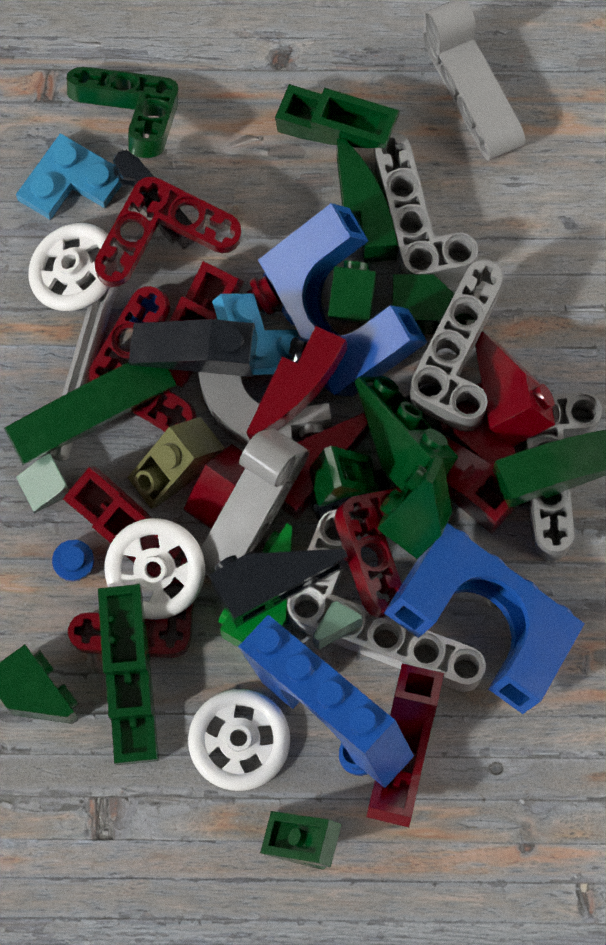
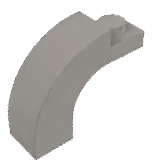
(235, 409)

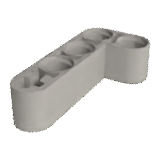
(469, 80)
(414, 211)
(461, 340)
(269, 473)
(540, 513)

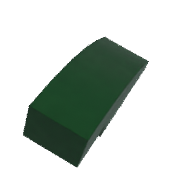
(334, 116)
(367, 203)
(551, 467)

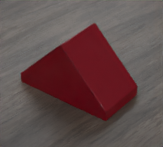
(215, 486)

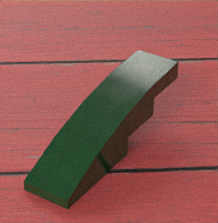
(86, 409)
(128, 674)

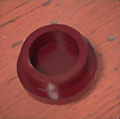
(264, 296)

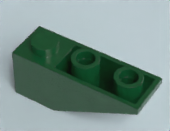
(400, 430)

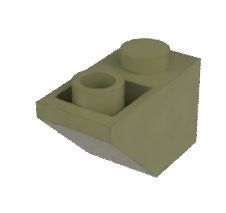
(175, 461)

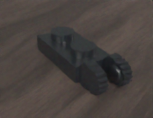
(131, 170)

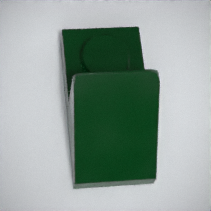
(342, 474)
(301, 839)

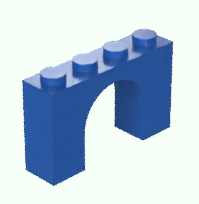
(297, 274)
(538, 625)
(302, 676)

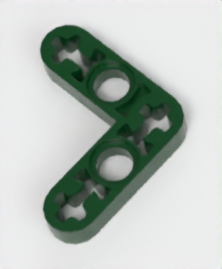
(144, 93)

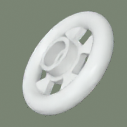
(54, 246)
(170, 536)
(203, 744)

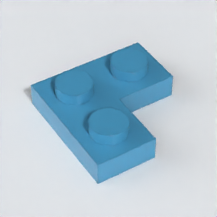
(64, 169)
(271, 344)

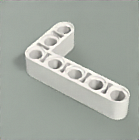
(362, 639)

